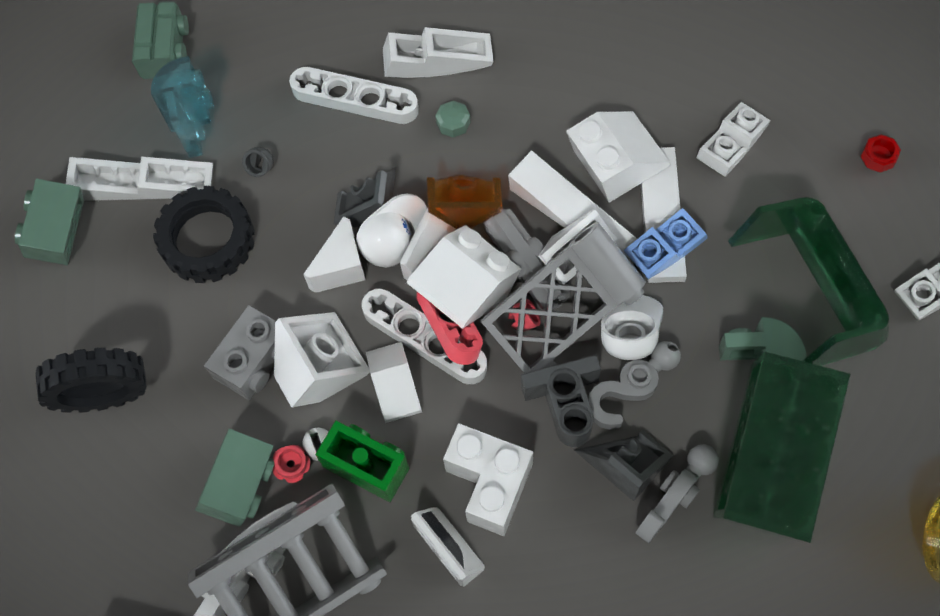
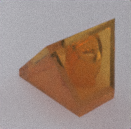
(464, 199)

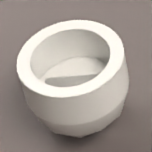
(308, 444)

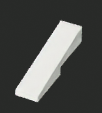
(130, 181)
(558, 198)

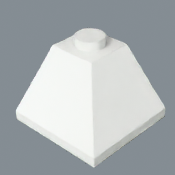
(315, 358)

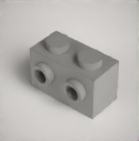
(245, 354)

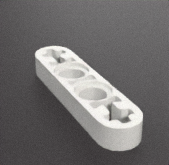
(352, 98)
(421, 339)

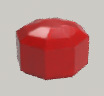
(880, 153)

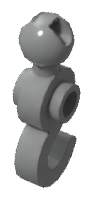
(636, 383)
(679, 489)

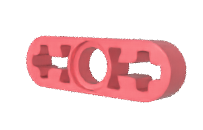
(449, 334)

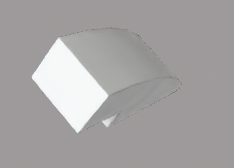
(436, 53)

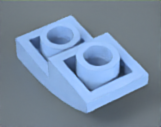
(665, 245)

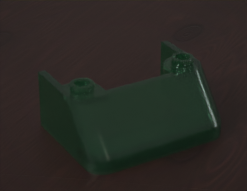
(834, 270)

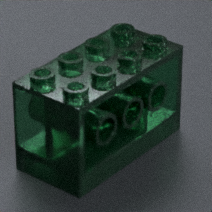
(782, 446)

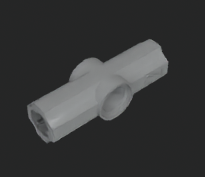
(523, 250)

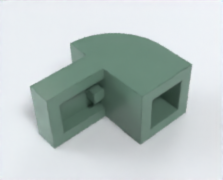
(769, 336)

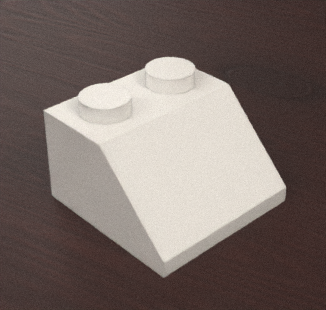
(616, 151)
(464, 276)

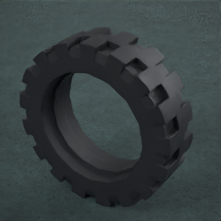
(186, 207)
(90, 380)

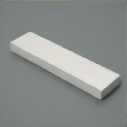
(660, 203)

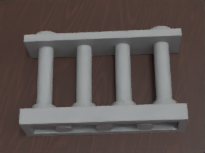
(287, 532)

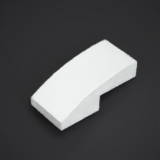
(733, 139)
(921, 292)

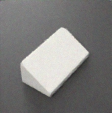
(425, 238)

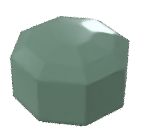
(453, 119)

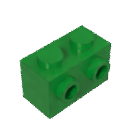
(363, 460)

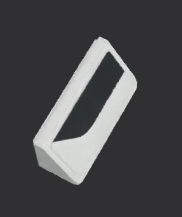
(447, 545)

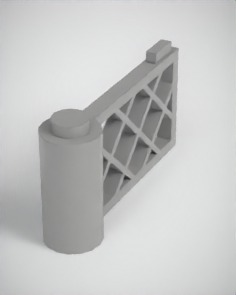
(601, 266)

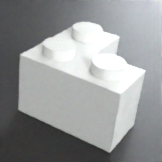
(497, 470)

